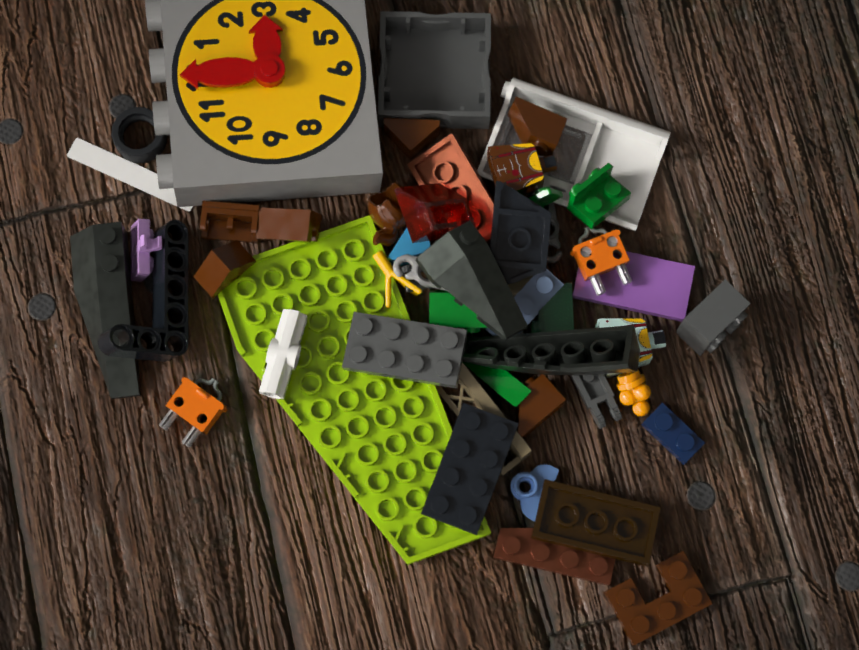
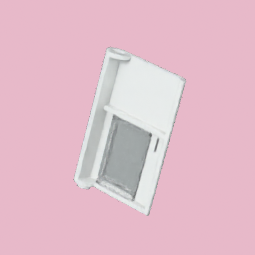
(588, 142)

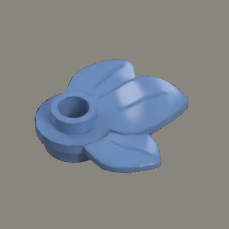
(530, 500)

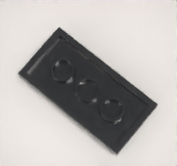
(470, 469)

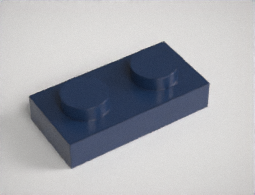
(673, 433)

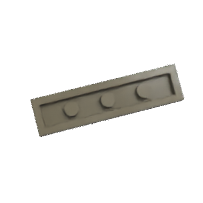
(482, 400)

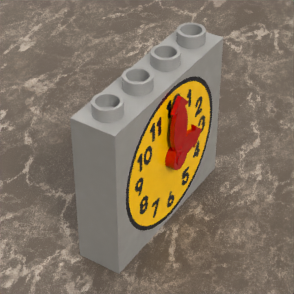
(264, 99)

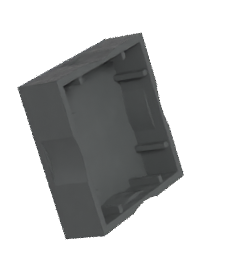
(435, 68)

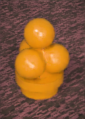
(634, 392)

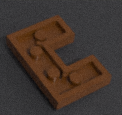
(682, 601)

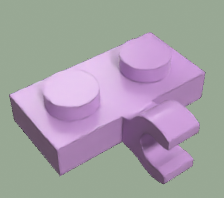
(141, 245)

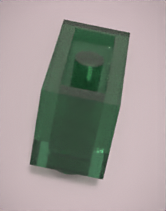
(556, 313)

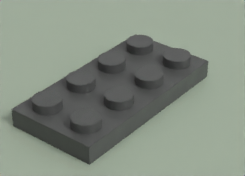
(405, 349)

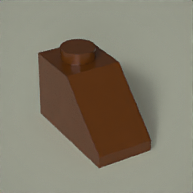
(536, 125)
(538, 405)

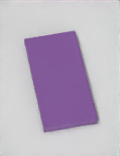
(656, 287)

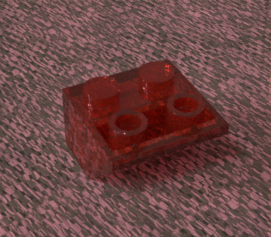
(432, 210)

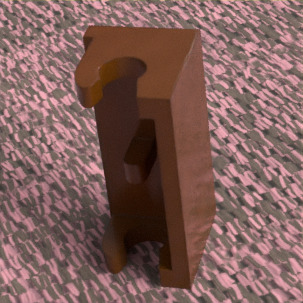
(229, 221)
(288, 224)

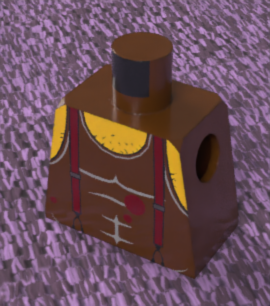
(519, 166)

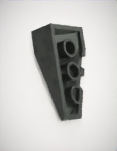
(470, 273)

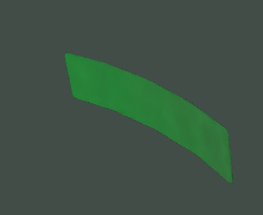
(501, 382)

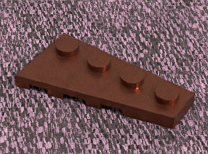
(517, 547)

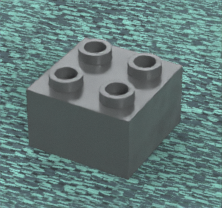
(708, 322)

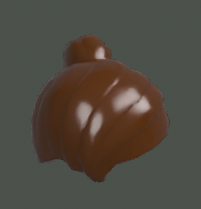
(387, 215)

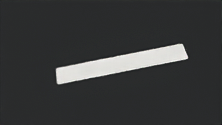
(121, 169)

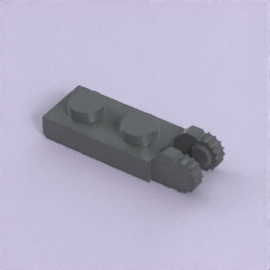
(594, 391)

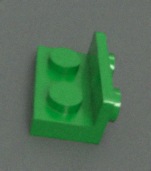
(597, 197)

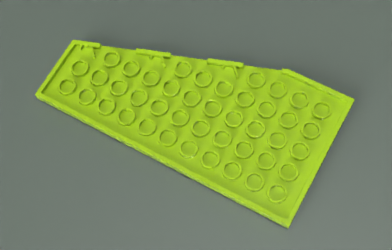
(370, 429)

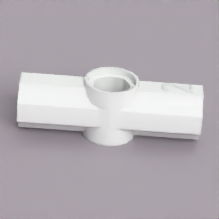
(283, 354)

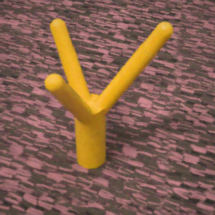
(387, 269)

